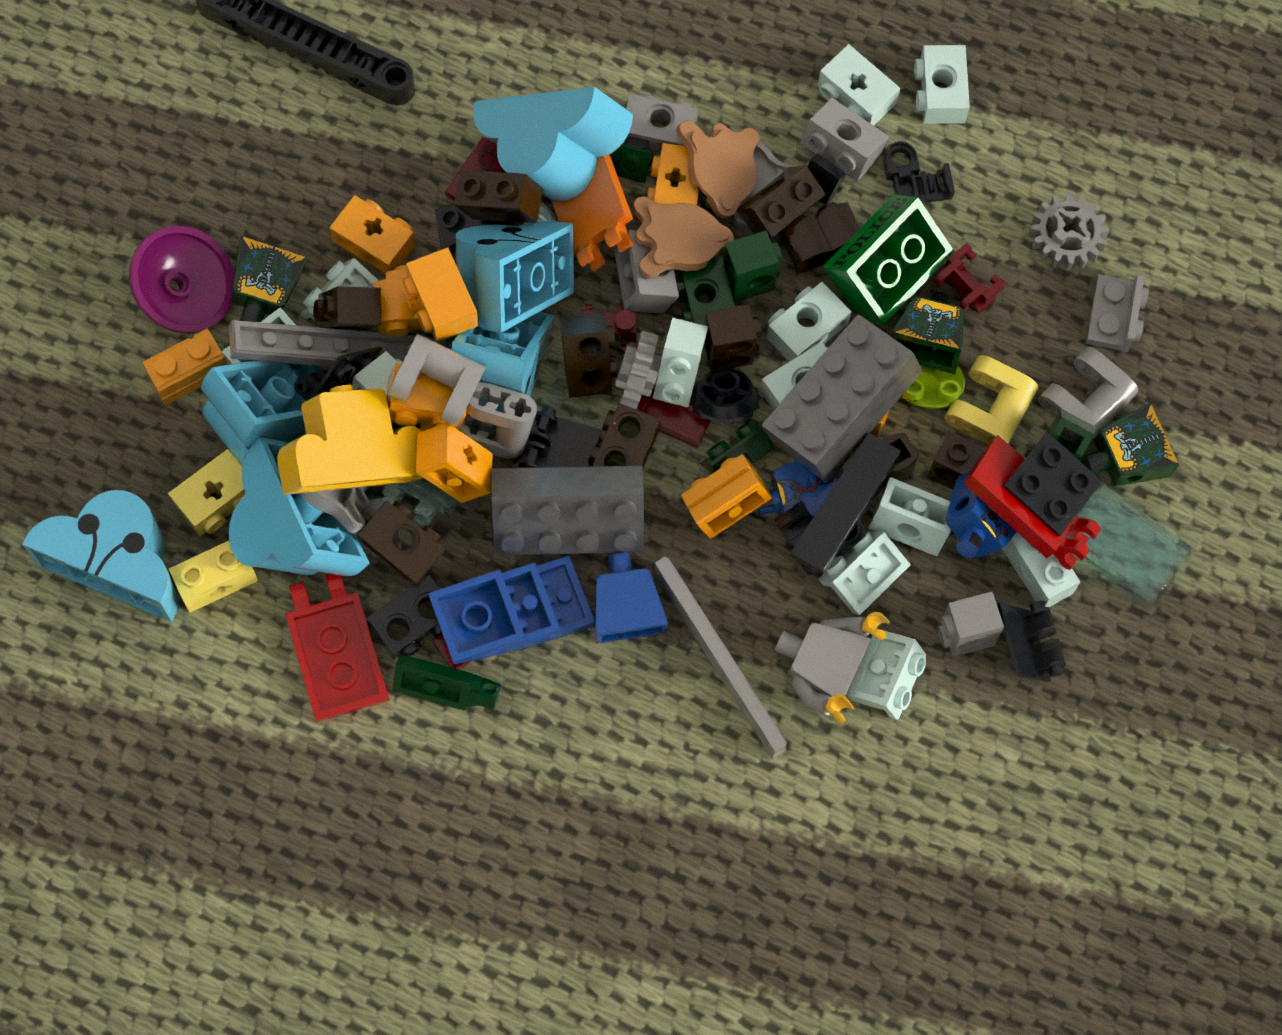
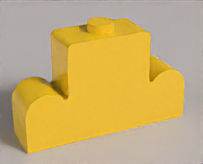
(348, 444)

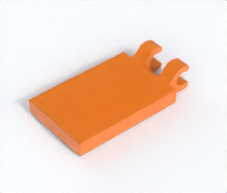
(597, 215)

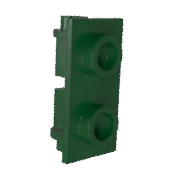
(632, 162)
(750, 440)

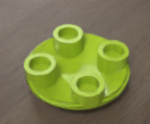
(935, 388)

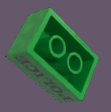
(888, 258)

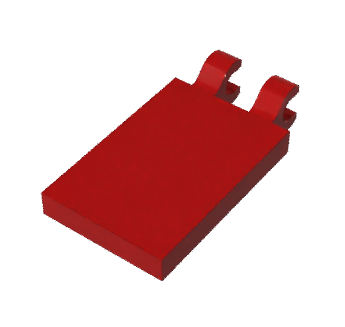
(987, 482)
(335, 651)

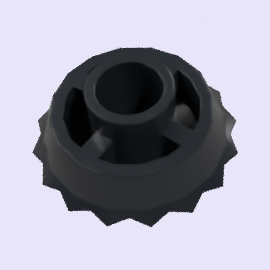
(725, 397)

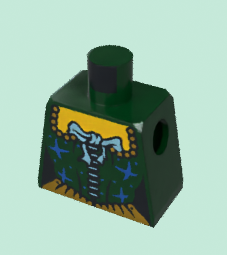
(264, 278)
(932, 331)
(1133, 449)

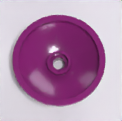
(195, 265)

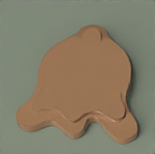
(720, 164)
(678, 236)

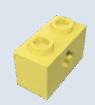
(193, 495)
(211, 576)

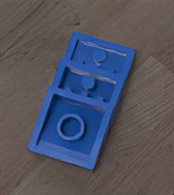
(511, 610)

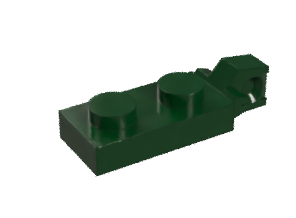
(443, 684)

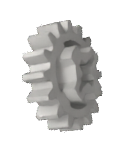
(1075, 244)
(638, 370)

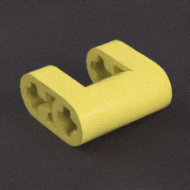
(1013, 399)

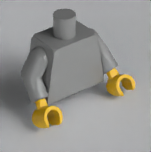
(829, 660)

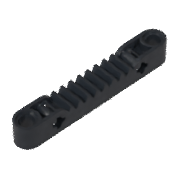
(317, 43)

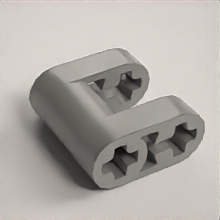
(441, 365)
(1112, 393)
(510, 425)

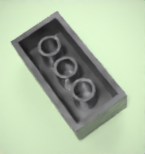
(842, 397)
(568, 510)

